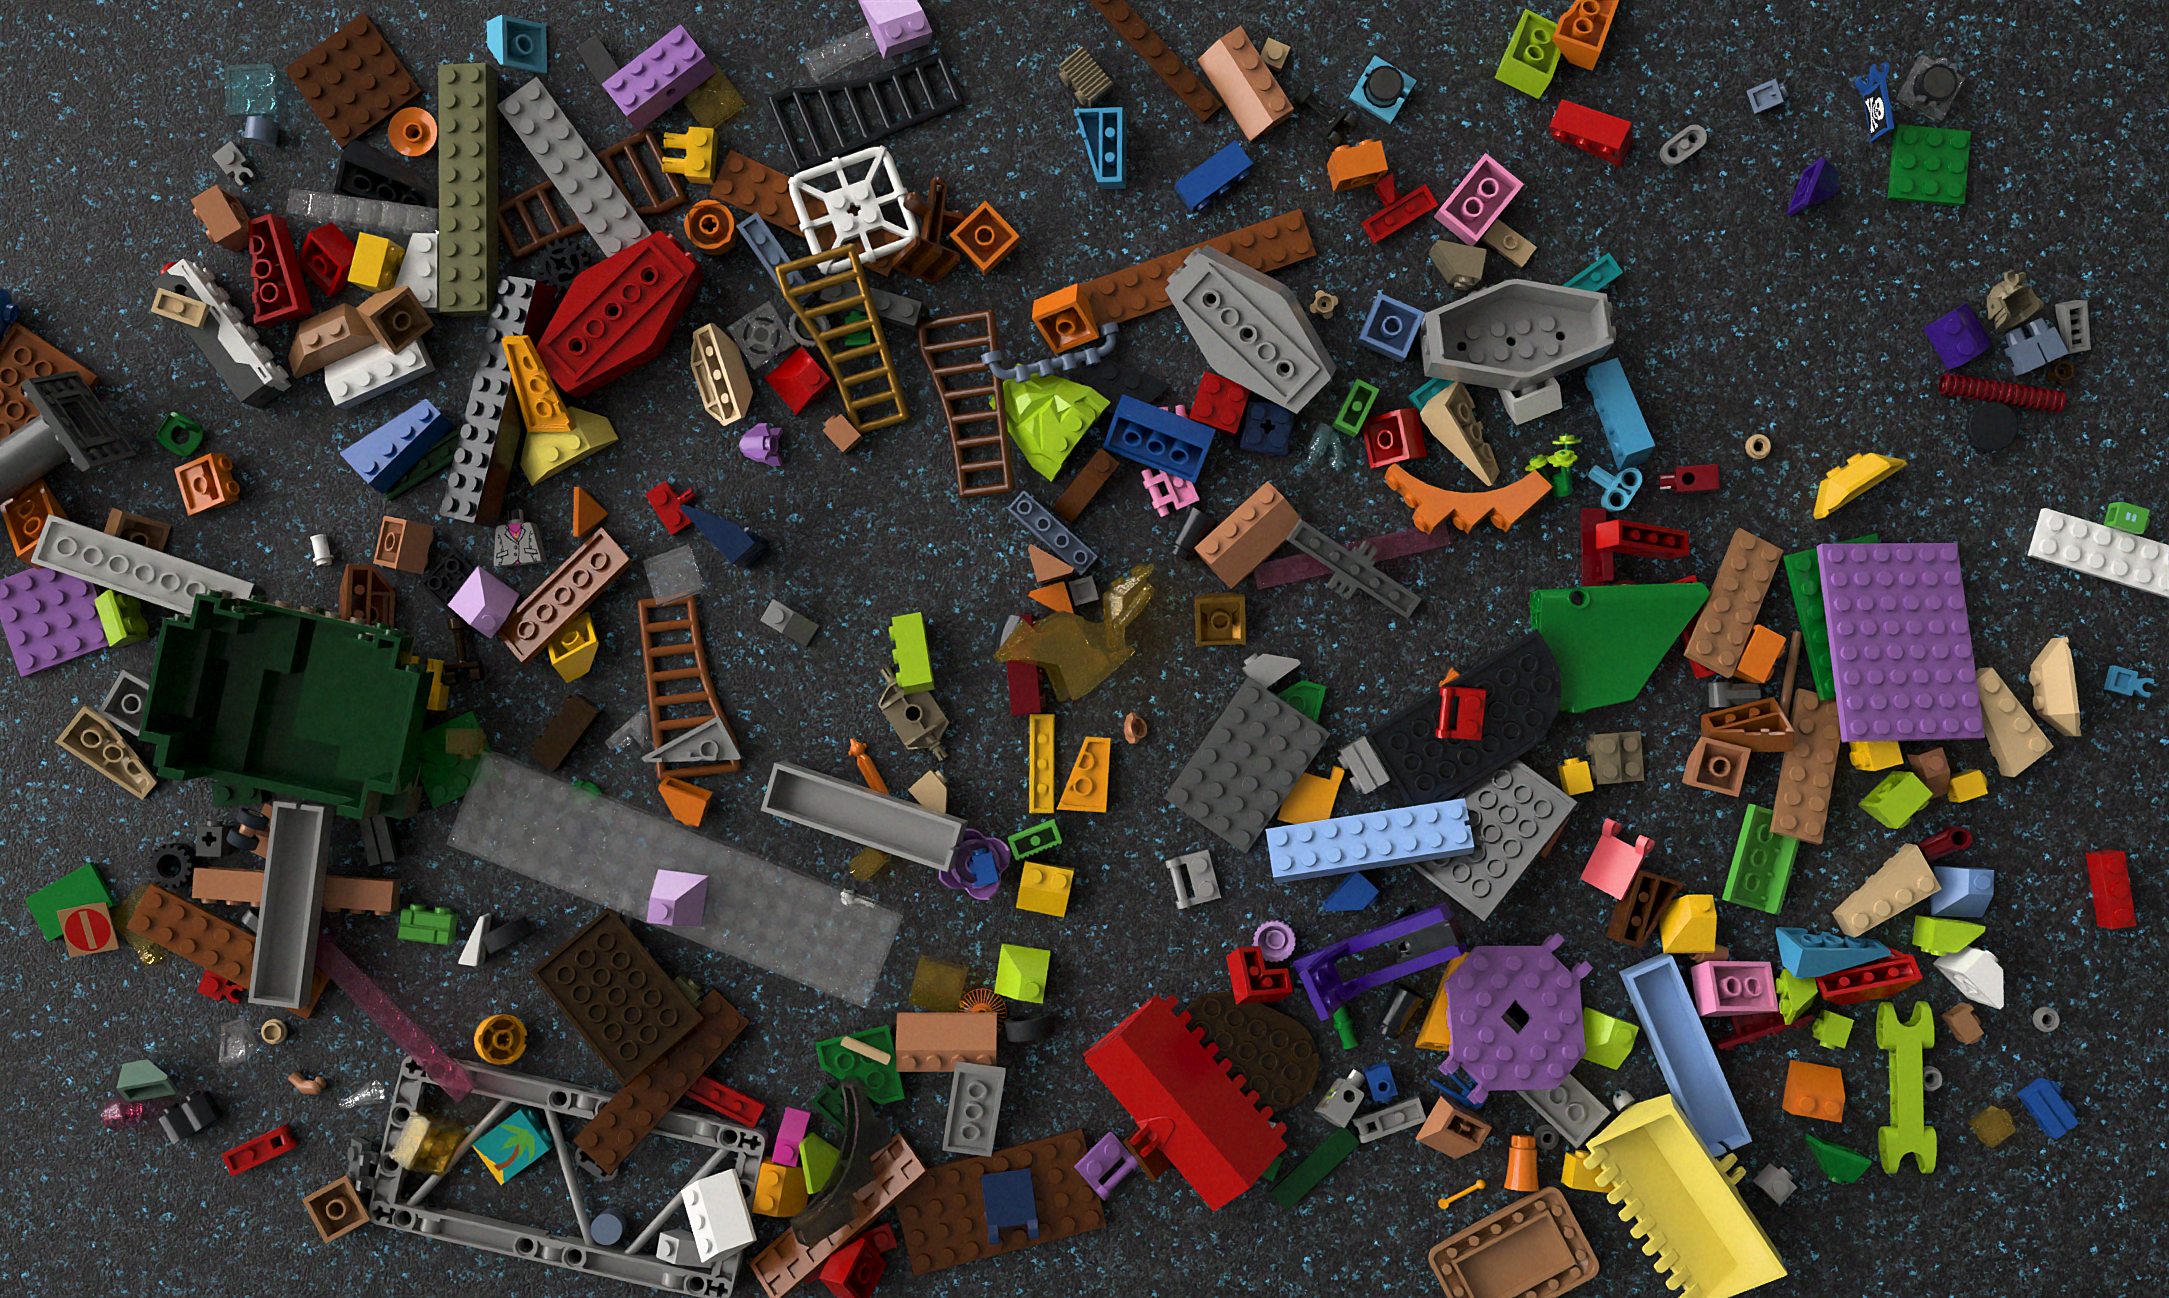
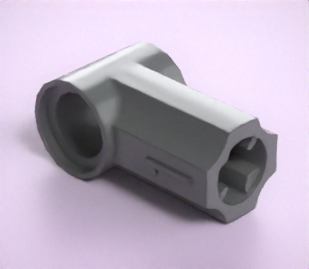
(1727, 694)

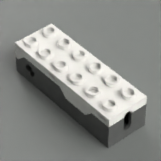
(225, 337)

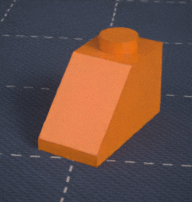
(685, 800)

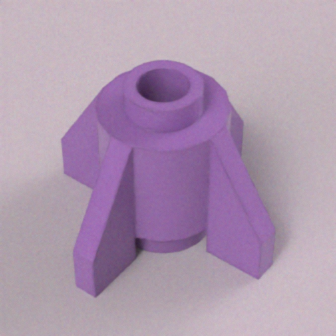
(762, 444)

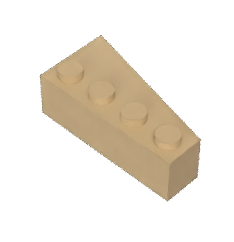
(2007, 725)

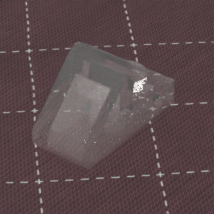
(637, 727)
(236, 1042)

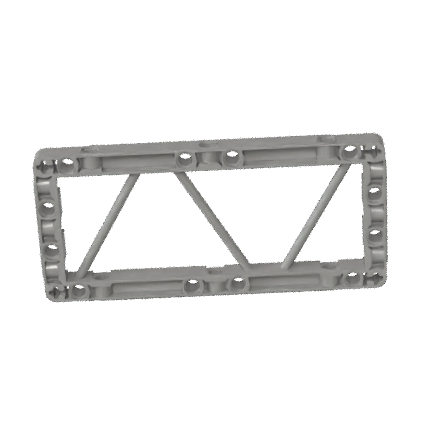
(507, 1237)

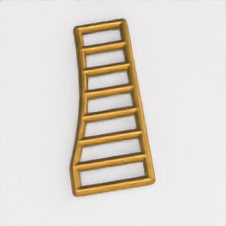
(822, 337)

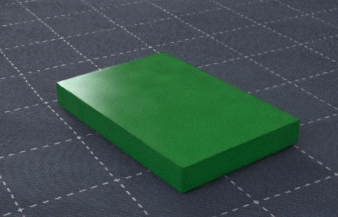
(73, 890)

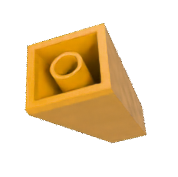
(1435, 1032)

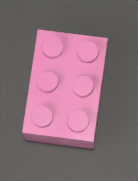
(1478, 200)

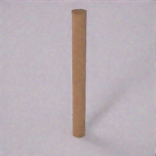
(1790, 672)

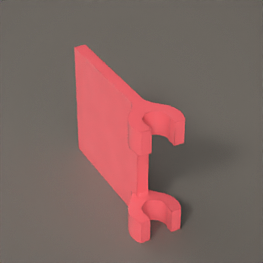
(1615, 862)

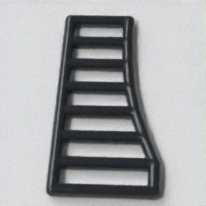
(848, 87)

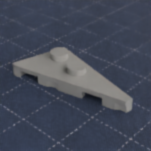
(704, 743)

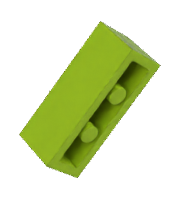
(911, 653)

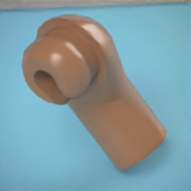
(307, 1086)

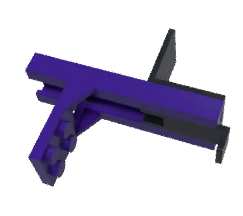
(1420, 937)

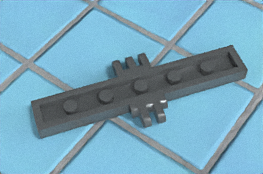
(1353, 568)

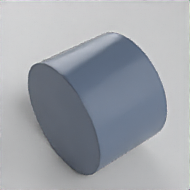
(261, 131)
(608, 1226)

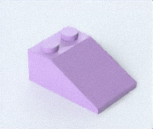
(896, 25)

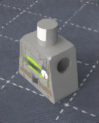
(1334, 1106)

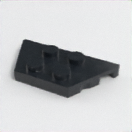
(1114, 380)

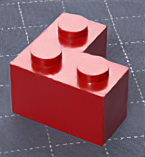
(1252, 981)

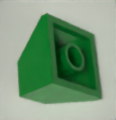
(1837, 1161)

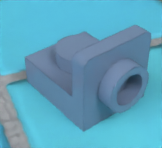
(1767, 96)

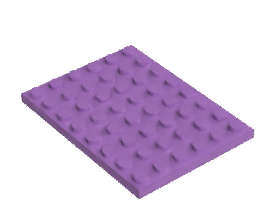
(1900, 642)

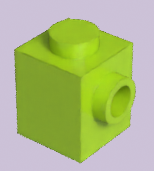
(1832, 1029)

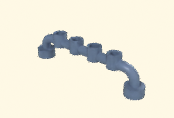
(1045, 367)

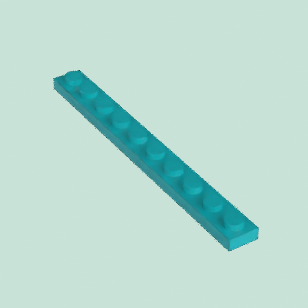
(1590, 279)

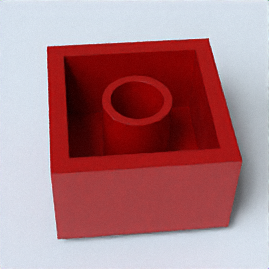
(1219, 403)

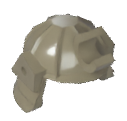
(2012, 302)

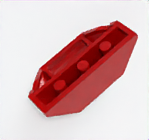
(1871, 979)

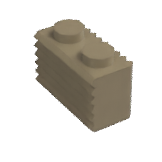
(1085, 78)

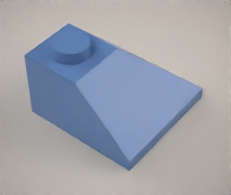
(1963, 891)

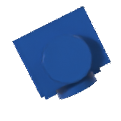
(983, 867)

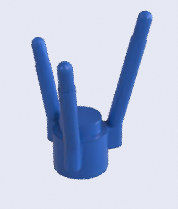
(1467, 1089)

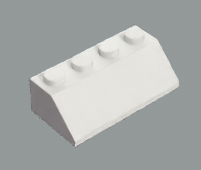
(375, 372)

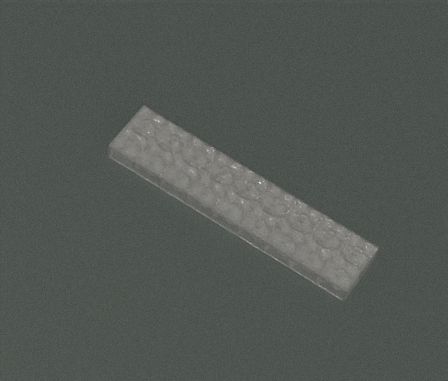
(613, 856)

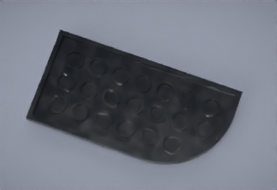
(1518, 710)

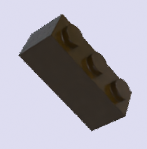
(565, 732)

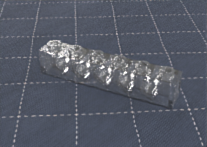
(362, 212)

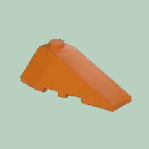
(1584, 30)

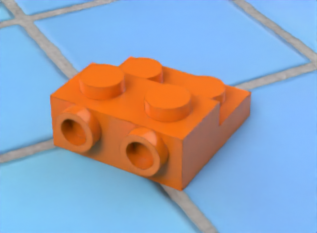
(207, 483)

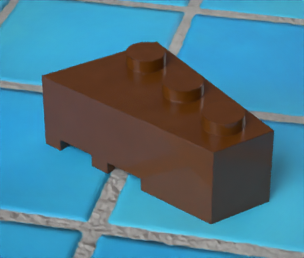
(1642, 906)

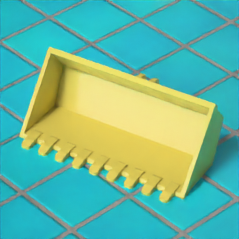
(1683, 1202)

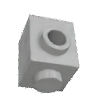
(1775, 1183)

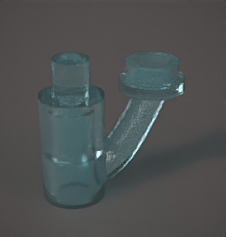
(1322, 437)

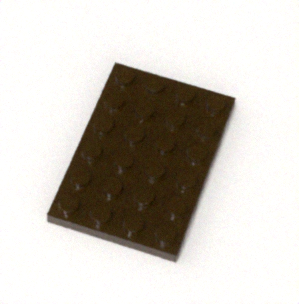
(617, 996)

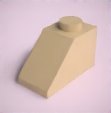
(931, 791)

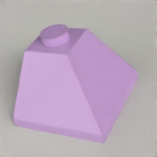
(484, 601)
(678, 898)

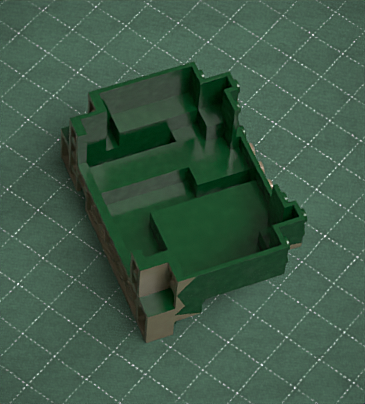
(289, 704)

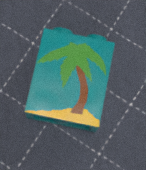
(514, 1144)

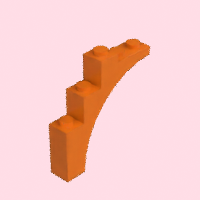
(1467, 510)

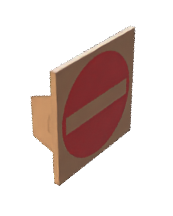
(88, 929)

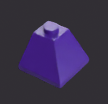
(1815, 186)

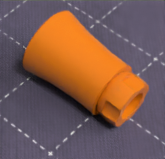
(1522, 1164)

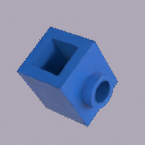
(1380, 1082)

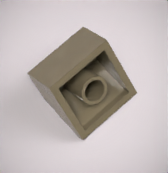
(1458, 263)

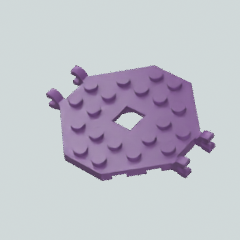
(1487, 1045)

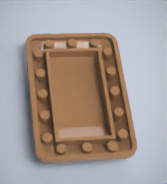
(1517, 1252)

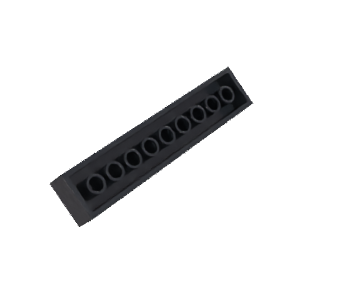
(493, 409)

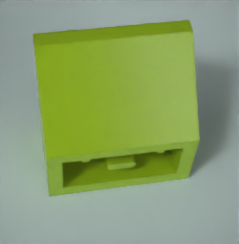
(121, 618)

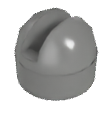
(1623, 1101)

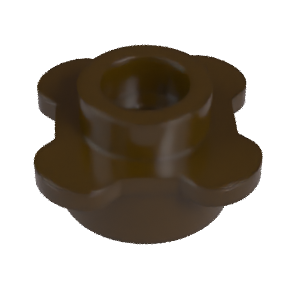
(2067, 368)

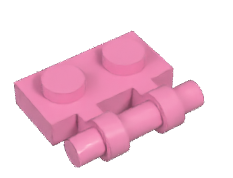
(1180, 491)

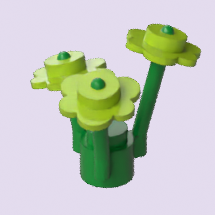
(1562, 481)

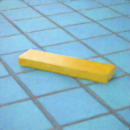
(1041, 763)

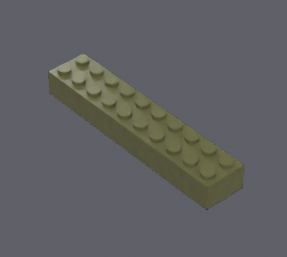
(468, 189)

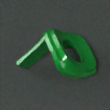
(165, 432)

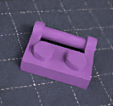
(1101, 1159)

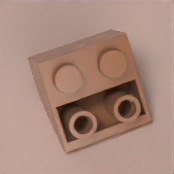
(1453, 1129)

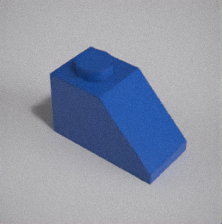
(1352, 894)

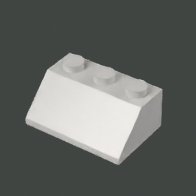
(1974, 975)
(718, 1216)

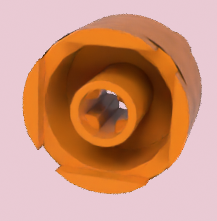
(699, 221)

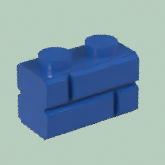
(2048, 1108)

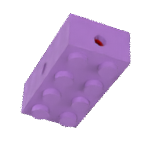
(659, 77)

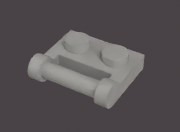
(1201, 877)

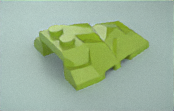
(1049, 418)

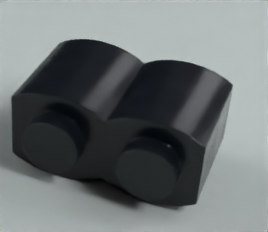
(190, 1117)

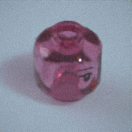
(120, 1115)

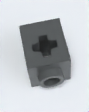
(213, 848)

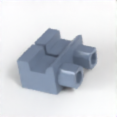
(2036, 350)

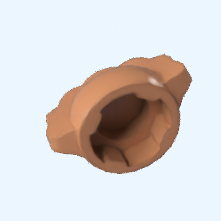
(1134, 728)

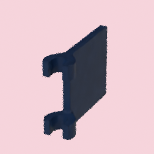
(1009, 1202)

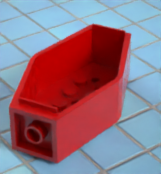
(644, 318)

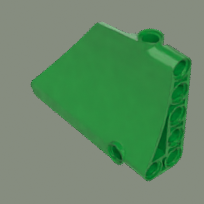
(1612, 637)

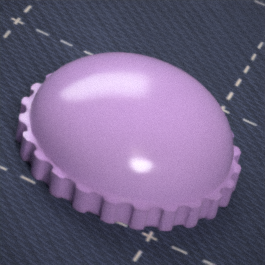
(1275, 939)

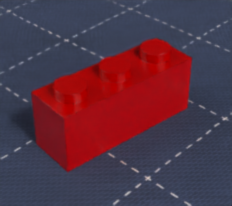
(2111, 889)

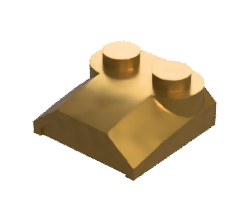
(1220, 619)

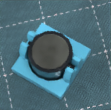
(1383, 88)

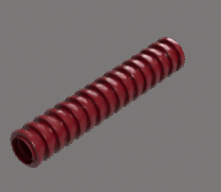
(2002, 392)

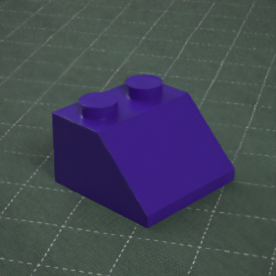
(1957, 336)

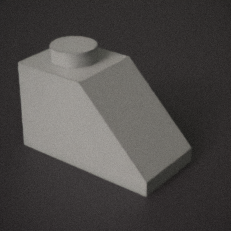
(789, 622)
(1268, 668)
(680, 1249)

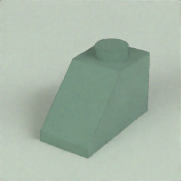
(143, 1081)

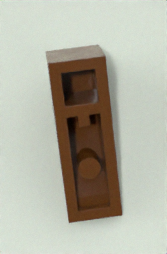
(1087, 485)

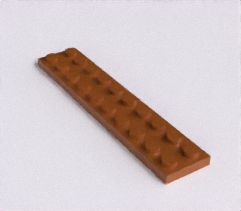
(1142, 286)

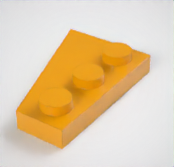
(1089, 778)

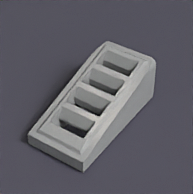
(2065, 326)

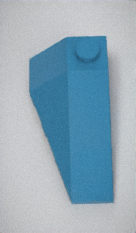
(1819, 955)

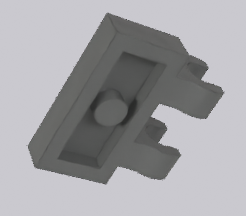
(359, 1160)

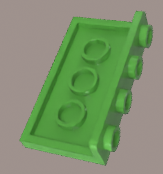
(1760, 864)

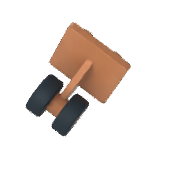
(254, 830)

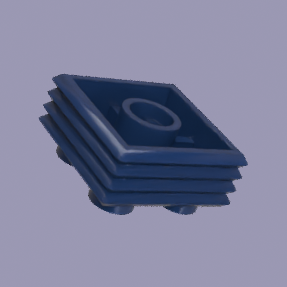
(1253, 436)

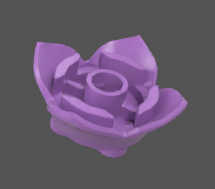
(961, 875)

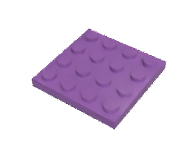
(49, 618)

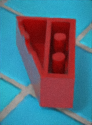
(1593, 132)

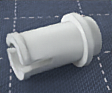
(321, 550)

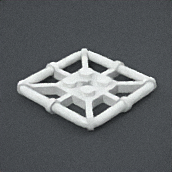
(857, 194)

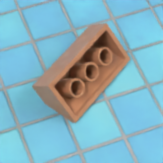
(1245, 84)
(1248, 535)
(940, 1039)

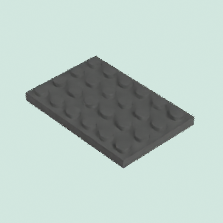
(1247, 764)
(1511, 823)

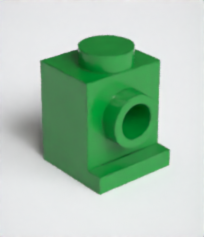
(858, 338)

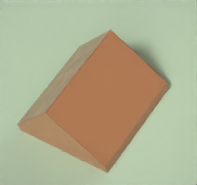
(1048, 567)

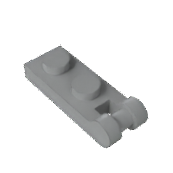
(1390, 1119)

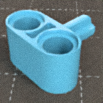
(1616, 486)

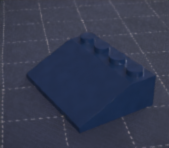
(737, 543)

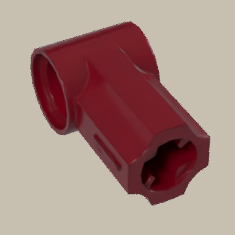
(1943, 844)

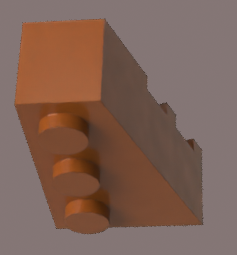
(1751, 725)

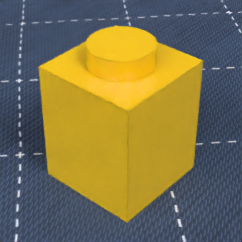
(1575, 776)
(1967, 785)

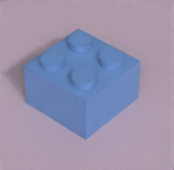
(1390, 327)

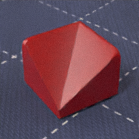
(1386, 191)

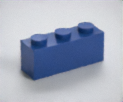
(1214, 177)

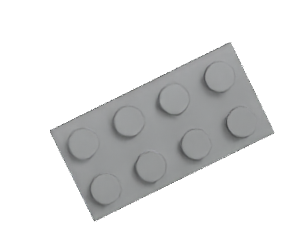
(973, 1109)

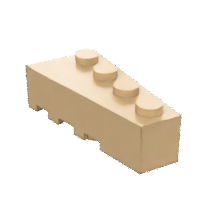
(1891, 890)

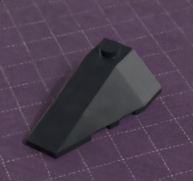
(375, 176)

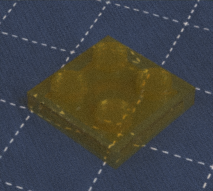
(714, 100)

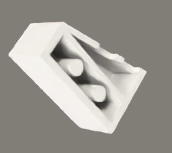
(421, 270)

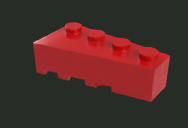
(276, 273)

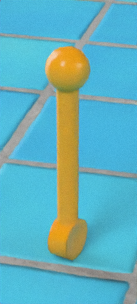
(1444, 1203)

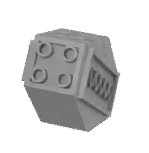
(1255, 303)
(1528, 314)

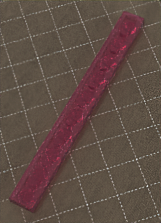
(392, 1019)

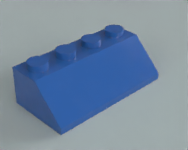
(1158, 438)

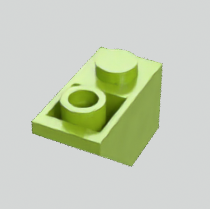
(1795, 995)

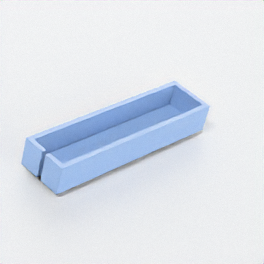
(1370, 841)
(1684, 1052)

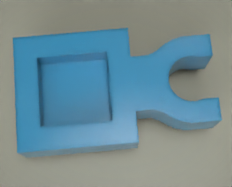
(2125, 682)

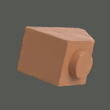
(1931, 769)

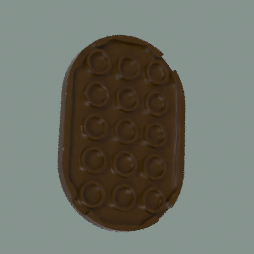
(1262, 1044)

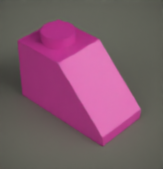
(790, 1135)

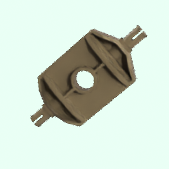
(916, 734)

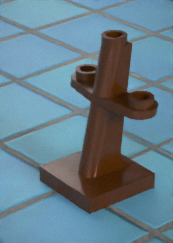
(923, 254)

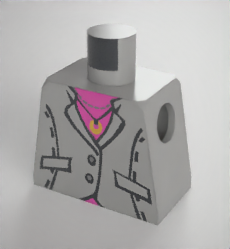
(518, 542)

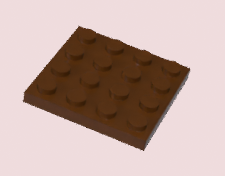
(353, 81)

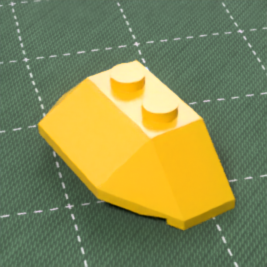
(1852, 480)

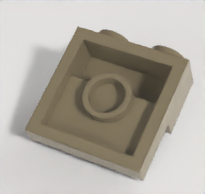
(1615, 757)

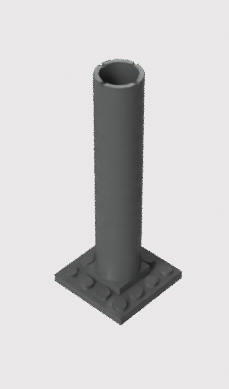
(68, 427)

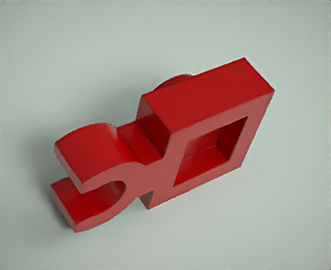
(218, 987)

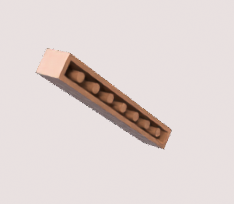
(339, 891)

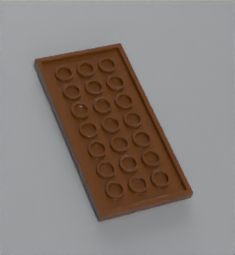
(947, 1214)

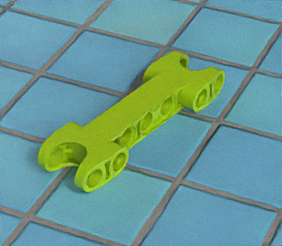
(1906, 1087)

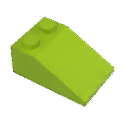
(1530, 55)

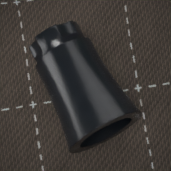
(1191, 532)
(1398, 1010)

